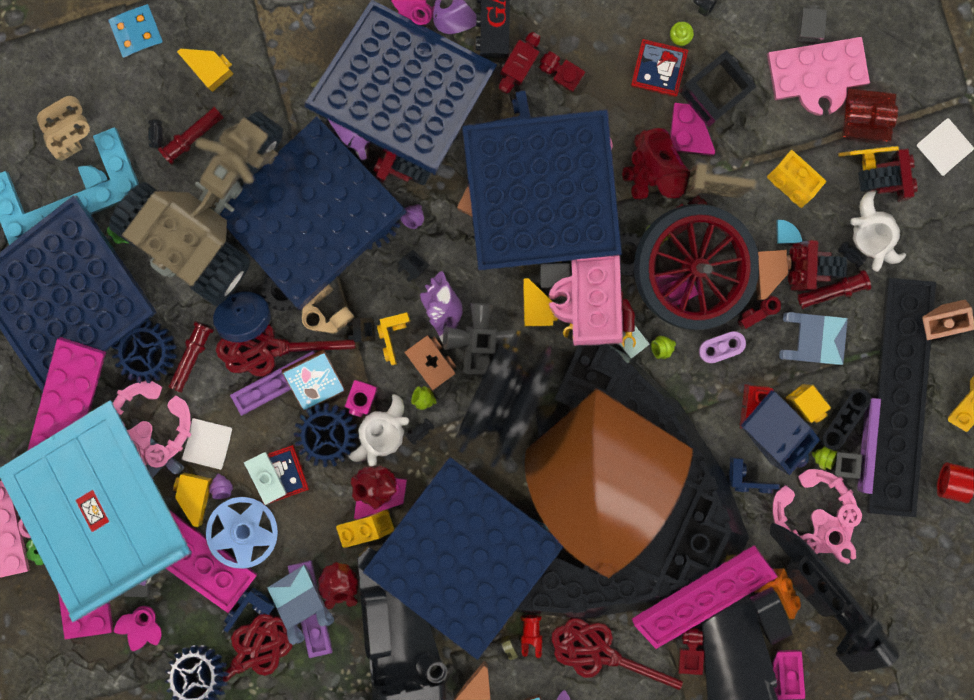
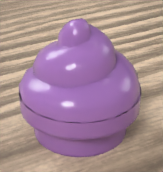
(413, 216)
(220, 487)

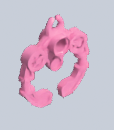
(155, 455)
(847, 515)

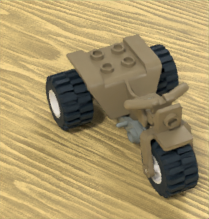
(188, 233)

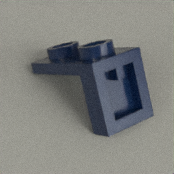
(520, 106)
(738, 469)
(259, 602)

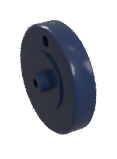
(242, 317)

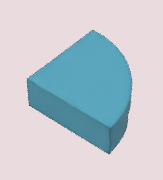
(91, 176)
(787, 233)

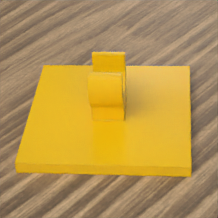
(868, 158)

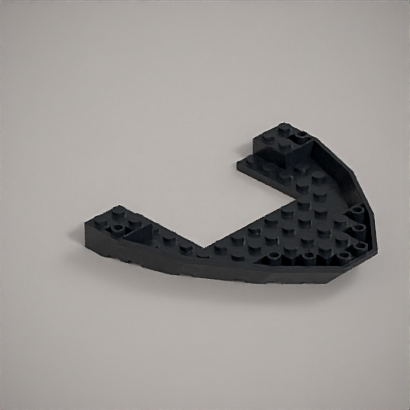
(694, 536)

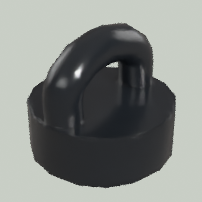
(705, 6)

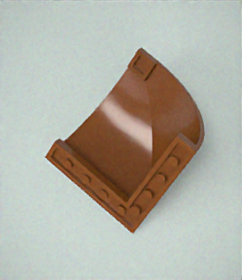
(605, 481)

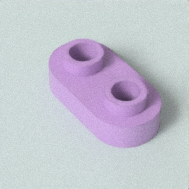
(721, 347)

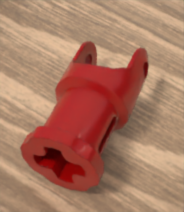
(531, 634)

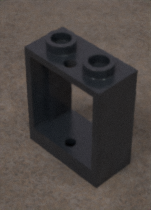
(702, 104)

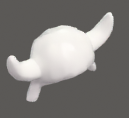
(876, 233)
(381, 433)

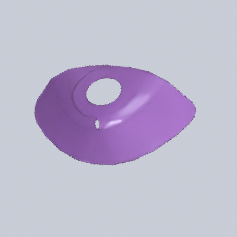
(453, 19)

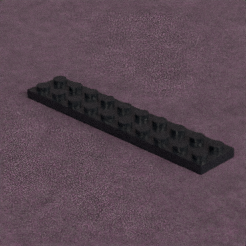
(902, 396)

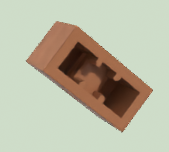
(418, 356)

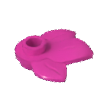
(410, 8)
(138, 630)

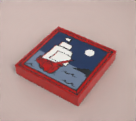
(659, 68)
(289, 471)

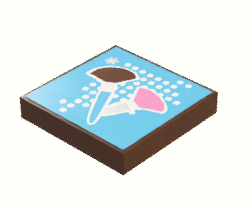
(313, 380)

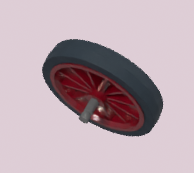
(696, 266)

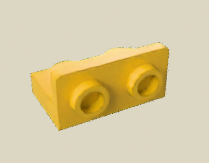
(796, 179)

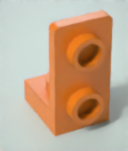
(785, 592)

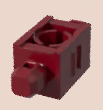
(519, 62)

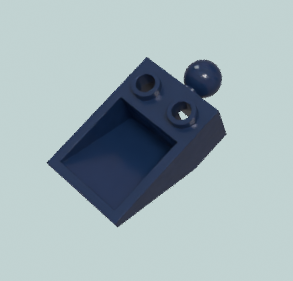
(780, 433)

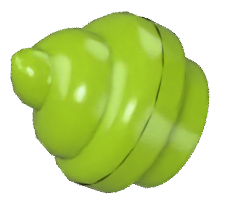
(681, 33)
(662, 347)
(423, 398)
(825, 458)

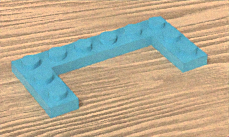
(94, 199)

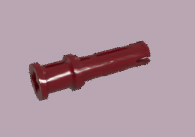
(182, 142)
(845, 287)
(195, 345)

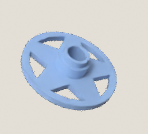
(241, 532)

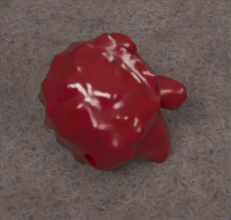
(373, 486)
(338, 584)

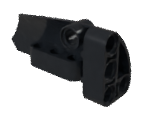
(865, 642)
(397, 644)
(737, 655)

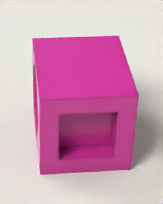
(369, 390)

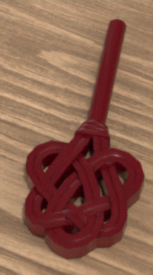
(285, 347)
(278, 638)
(614, 658)

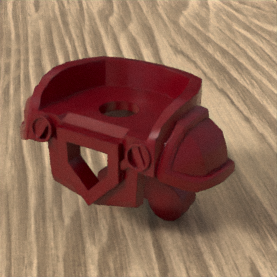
(653, 169)

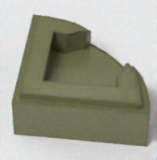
(509, 648)

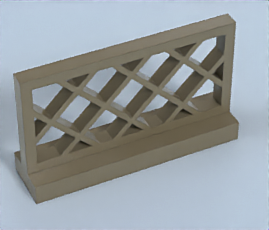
(712, 184)

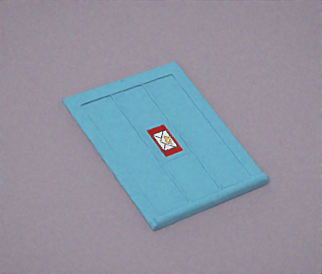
(93, 511)

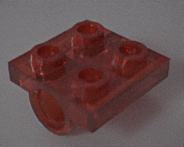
(870, 115)

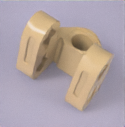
(61, 135)
(336, 322)

